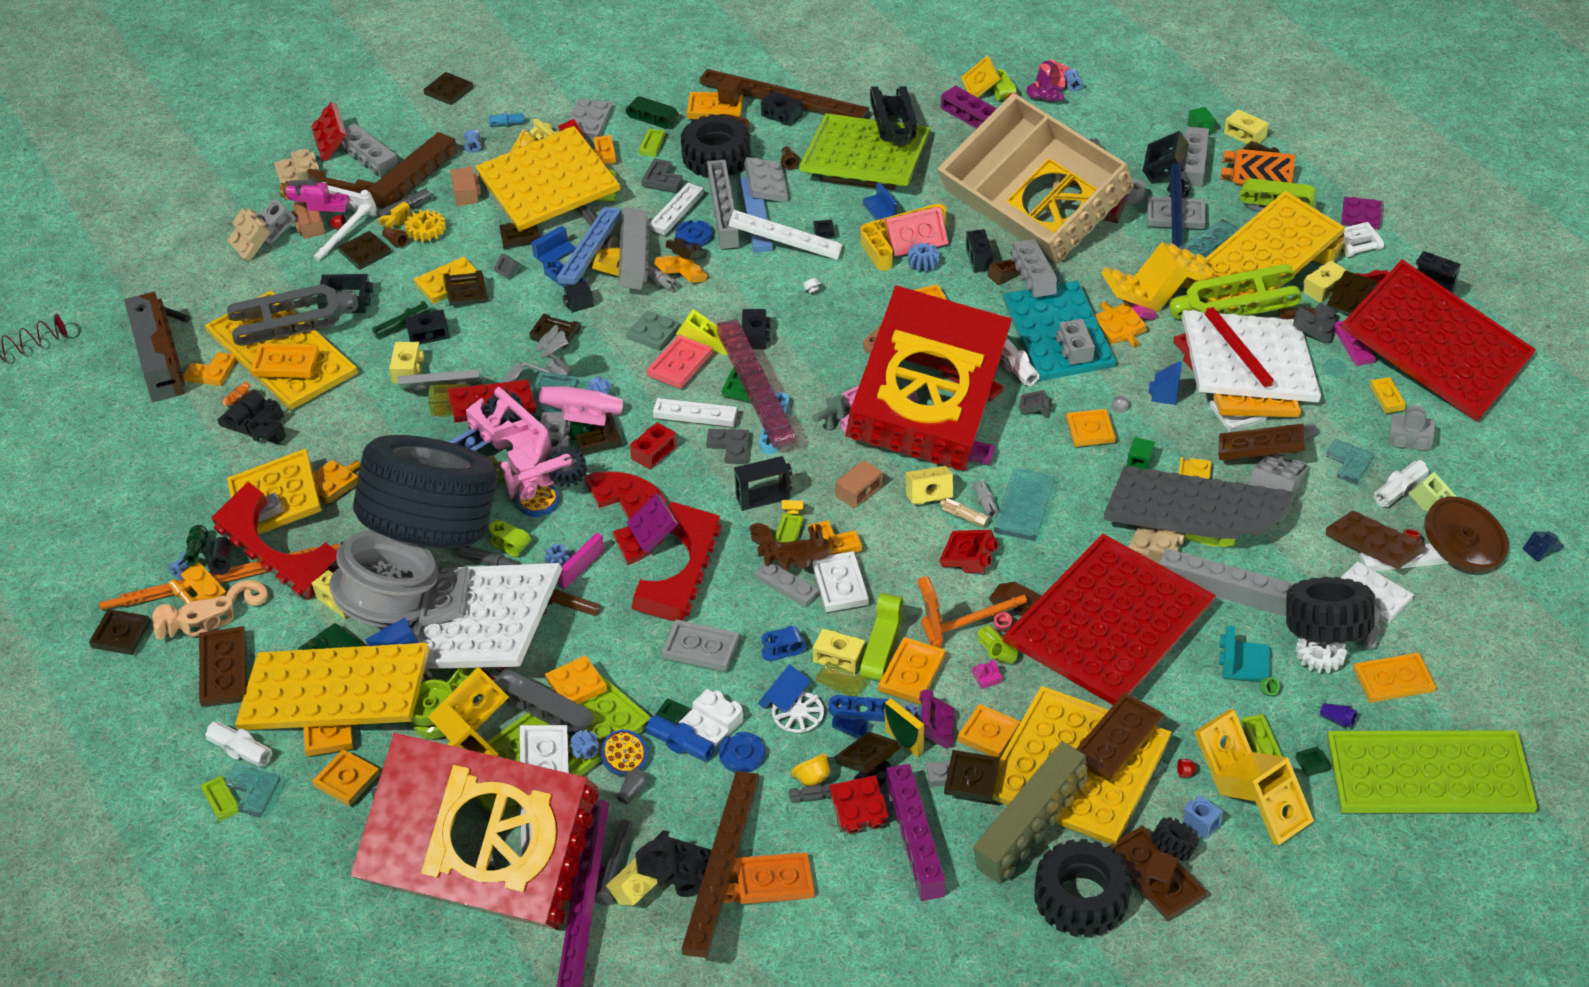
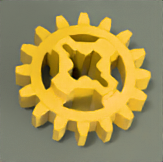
(425, 225)

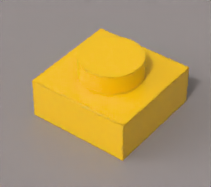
(792, 507)

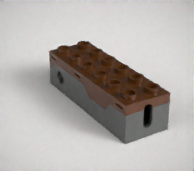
(155, 346)

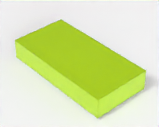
(652, 142)
(789, 528)
(220, 798)

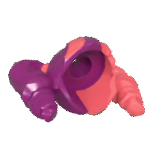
(1048, 82)

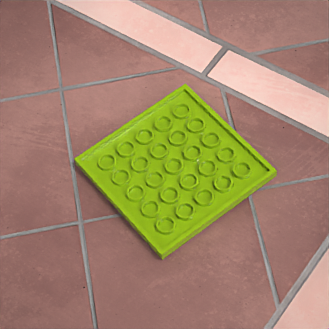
(854, 150)

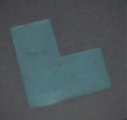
(1354, 460)
(256, 784)

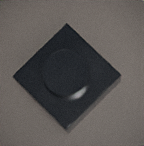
(824, 228)

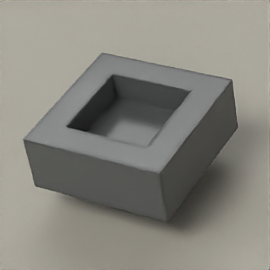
(506, 266)

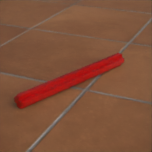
(1239, 347)

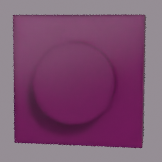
(982, 452)

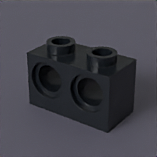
(979, 250)

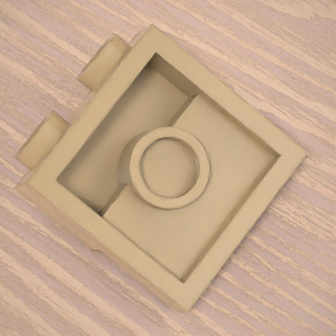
(297, 166)
(248, 234)
(1153, 541)

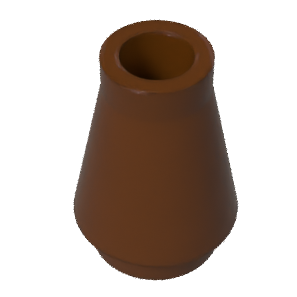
(788, 158)
(396, 237)

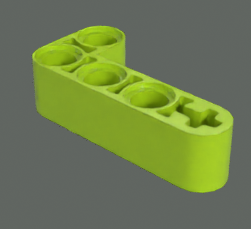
(1265, 191)
(883, 636)

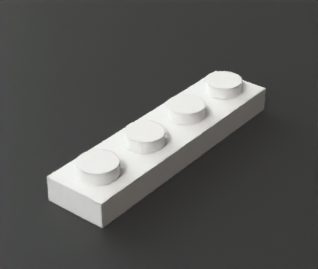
(676, 209)
(695, 412)
(1428, 557)

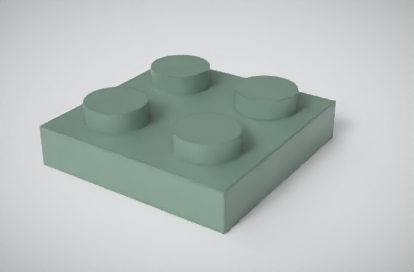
(653, 330)

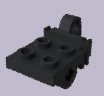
(256, 417)
(673, 863)

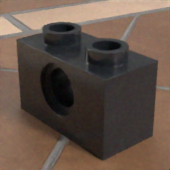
(781, 108)
(427, 327)
(755, 327)

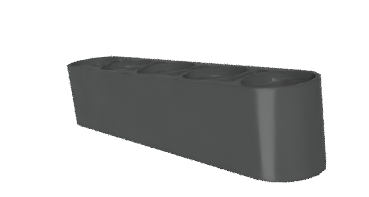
(543, 702)

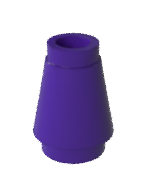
(1340, 714)

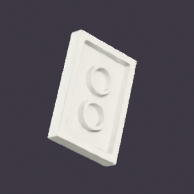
(840, 582)
(1388, 596)

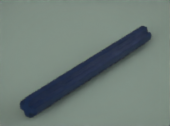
(1176, 205)

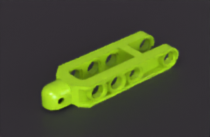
(1258, 280)

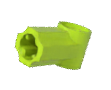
(996, 647)

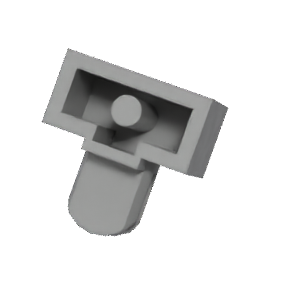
(1412, 430)

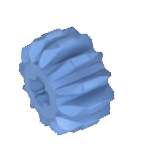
(923, 257)

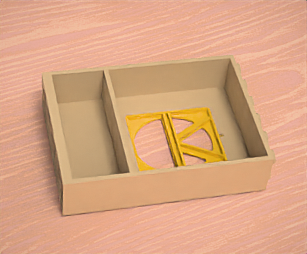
(1014, 150)

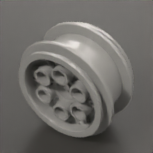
(382, 579)

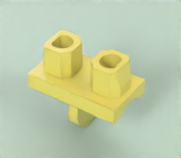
(541, 130)

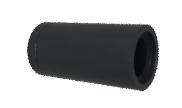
(220, 555)

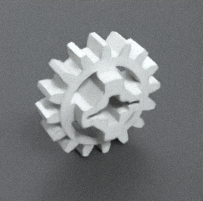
(1321, 654)

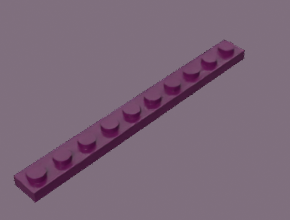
(583, 900)

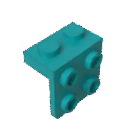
(1243, 659)

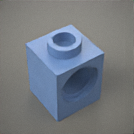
(1202, 816)

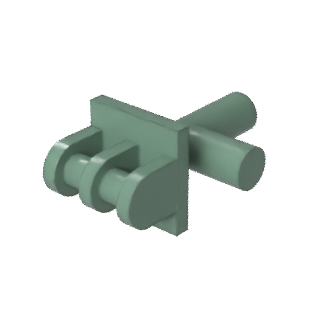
(834, 410)

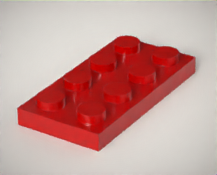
(463, 397)

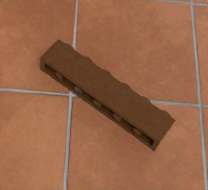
(413, 170)

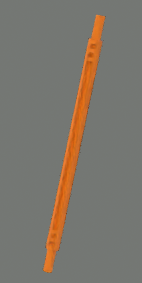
(165, 590)

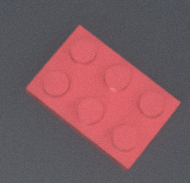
(916, 228)
(679, 361)

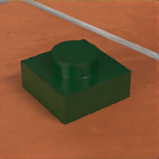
(580, 428)
(672, 711)
(1311, 761)

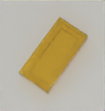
(841, 679)

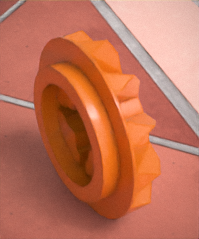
(236, 394)

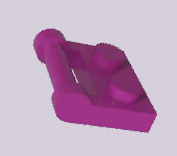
(937, 719)

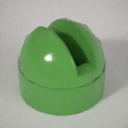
(1270, 683)

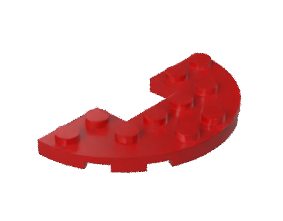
(632, 494)

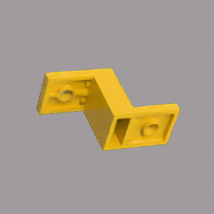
(1158, 276)
(460, 717)
(1254, 776)

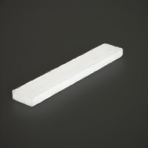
(785, 234)

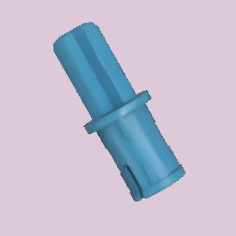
(506, 119)

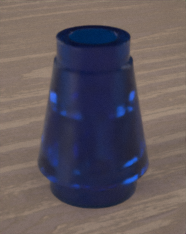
(851, 725)

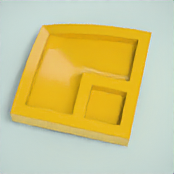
(607, 261)

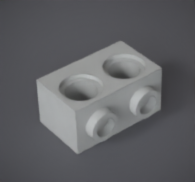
(277, 219)
(1075, 341)

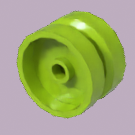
(430, 696)

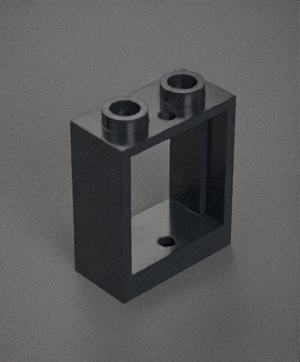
(1153, 167)
(350, 282)
(764, 495)

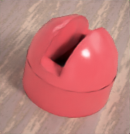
(1002, 618)

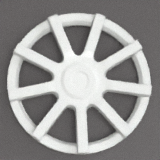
(799, 712)

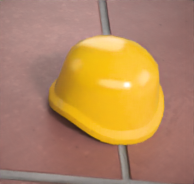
(524, 139)
(812, 771)

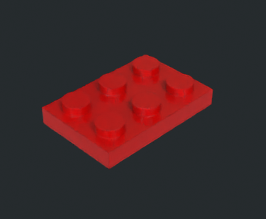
(328, 131)

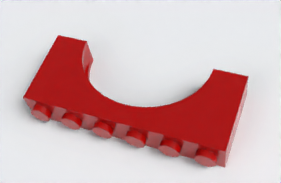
(239, 522)
(672, 596)

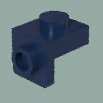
(1541, 543)

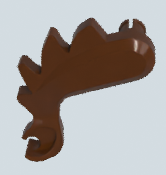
(795, 552)

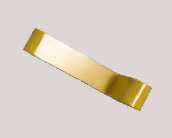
(876, 241)

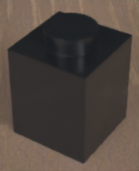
(578, 297)

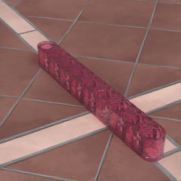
(755, 383)

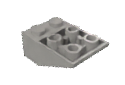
(1279, 473)

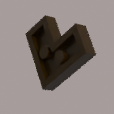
(686, 250)
(600, 439)

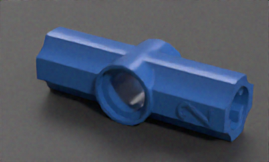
(680, 738)

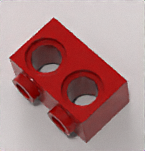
(653, 445)

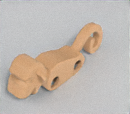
(205, 612)

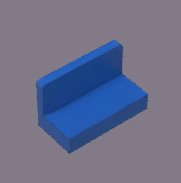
(881, 204)
(552, 245)
(785, 689)

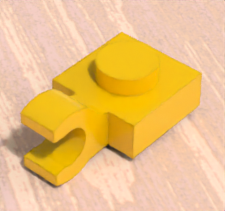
(398, 216)

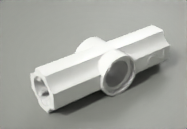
(1018, 363)
(1401, 483)
(238, 744)

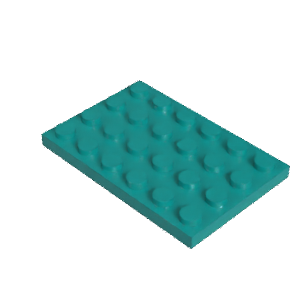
(1039, 320)

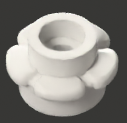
(811, 285)

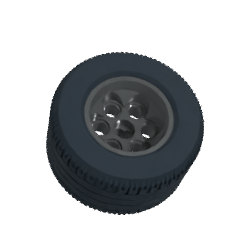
(424, 491)

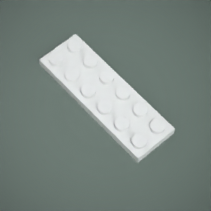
(546, 748)

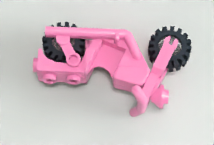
(512, 425)

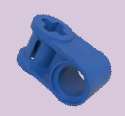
(784, 642)

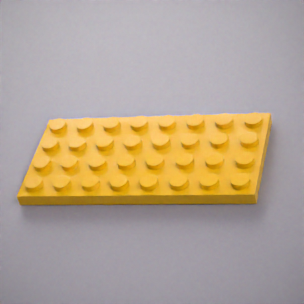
(1278, 235)
(329, 370)
(333, 686)

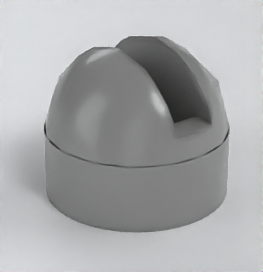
(1120, 403)

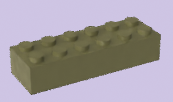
(1031, 813)

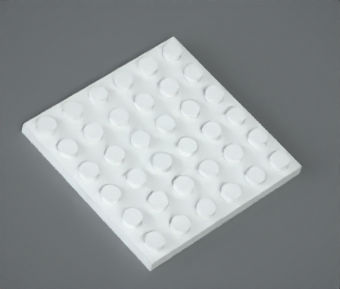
(1271, 340)
(498, 617)

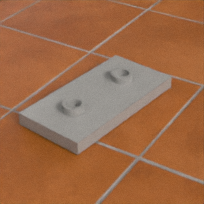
(422, 381)

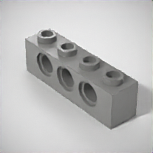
(368, 151)
(1196, 156)
(1034, 268)
(557, 431)

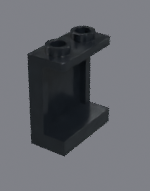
(1439, 269)

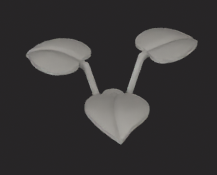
(550, 341)

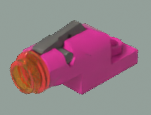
(314, 194)

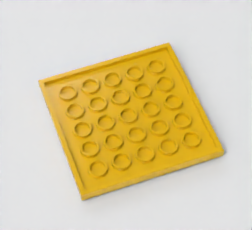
(547, 178)
(1102, 806)

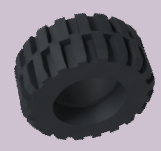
(715, 139)
(1330, 610)
(1076, 913)

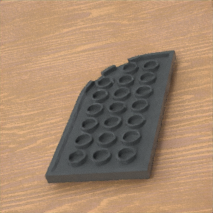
(1195, 504)

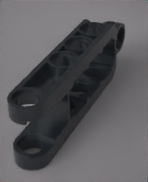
(894, 105)

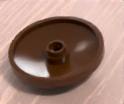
(1466, 534)

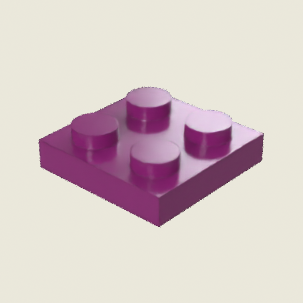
(1361, 210)
(652, 523)

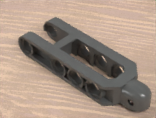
(269, 328)

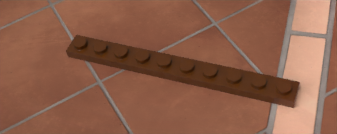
(809, 101)
(720, 865)

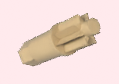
(961, 511)

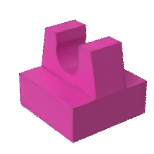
(987, 674)

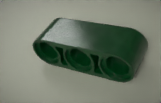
(652, 112)

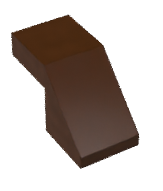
(1013, 589)

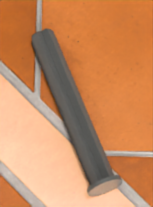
(603, 896)

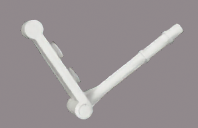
(360, 203)

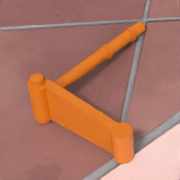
(931, 624)

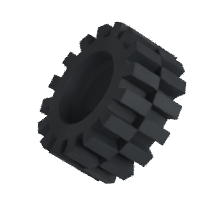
(1175, 838)

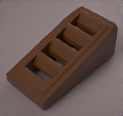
(1002, 271)

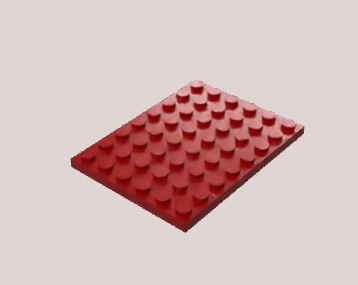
(1438, 339)
(1109, 619)

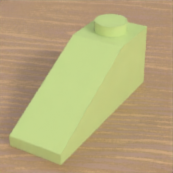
(1429, 491)

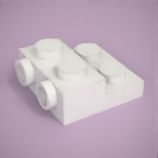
(714, 716)

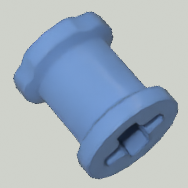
(1073, 83)
(471, 141)
(178, 567)

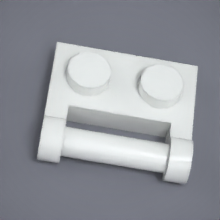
(1359, 234)

